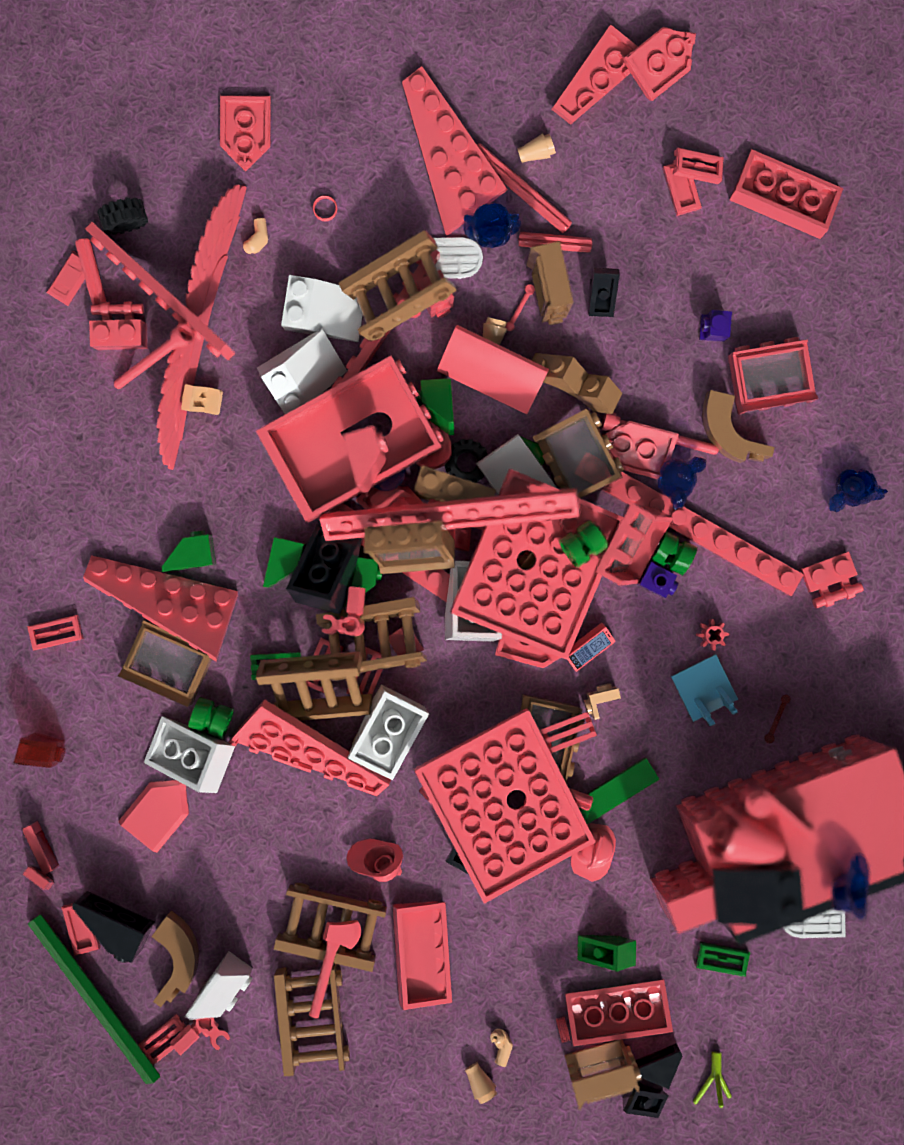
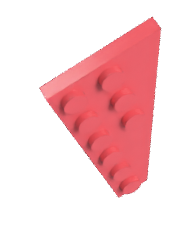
(455, 164)
(176, 604)
(304, 748)

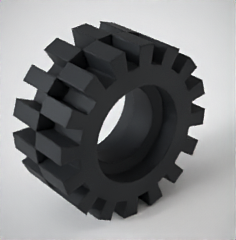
(122, 216)
(466, 446)

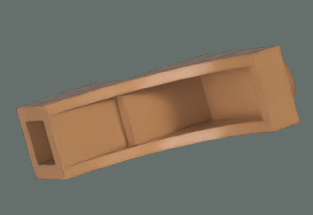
(567, 374)

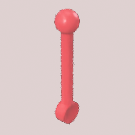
(529, 290)

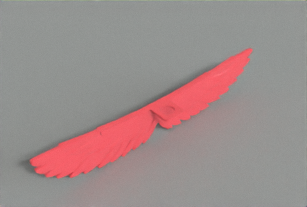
(199, 300)

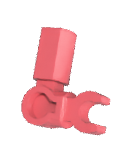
(352, 624)
(191, 1033)

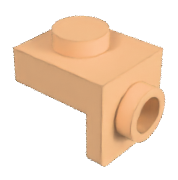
(201, 399)
(603, 694)

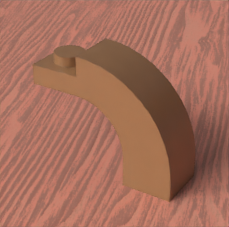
(720, 431)
(183, 947)

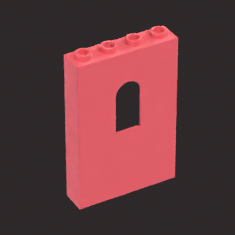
(313, 453)

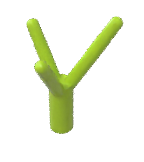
(716, 1073)

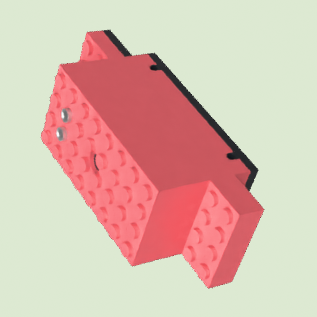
(845, 791)

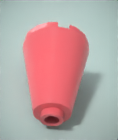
(743, 840)

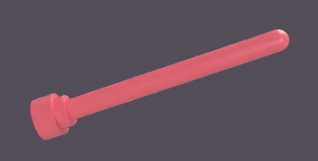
(180, 337)
(611, 421)

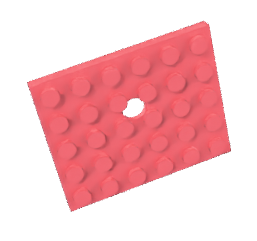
(539, 603)
(470, 794)

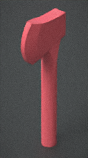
(335, 934)

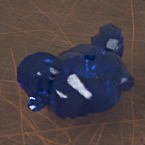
(491, 225)
(678, 488)
(865, 489)

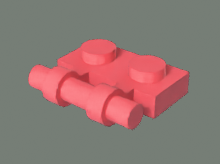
(829, 572)

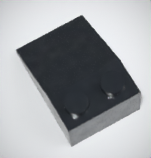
(325, 572)
(759, 895)
(115, 927)

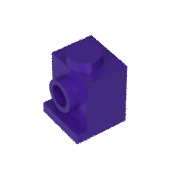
(715, 325)
(650, 576)

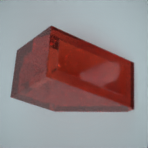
(39, 751)

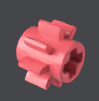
(719, 634)

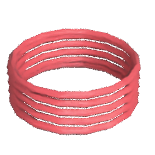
(325, 197)
(564, 1034)

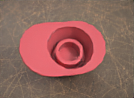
(376, 859)
(595, 859)

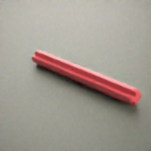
(526, 192)

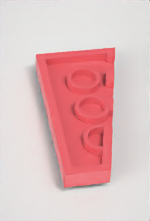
(596, 76)

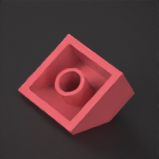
(366, 454)

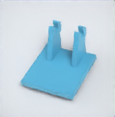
(705, 689)

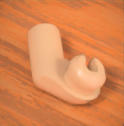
(258, 239)
(504, 1045)

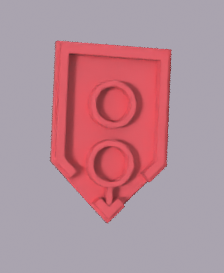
(661, 60)
(245, 127)
(642, 447)
(523, 652)
(157, 813)

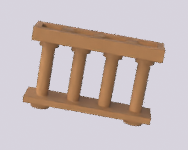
(381, 270)
(380, 614)
(316, 668)
(314, 947)
(289, 1033)

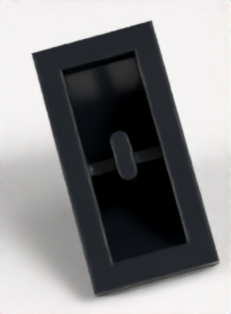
(660, 1065)

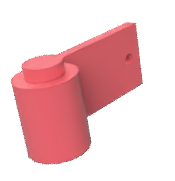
(760, 804)

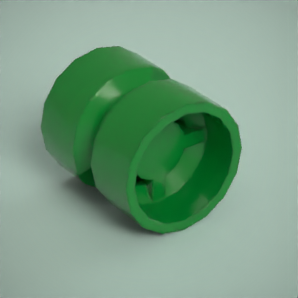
(582, 544)
(675, 554)
(209, 717)

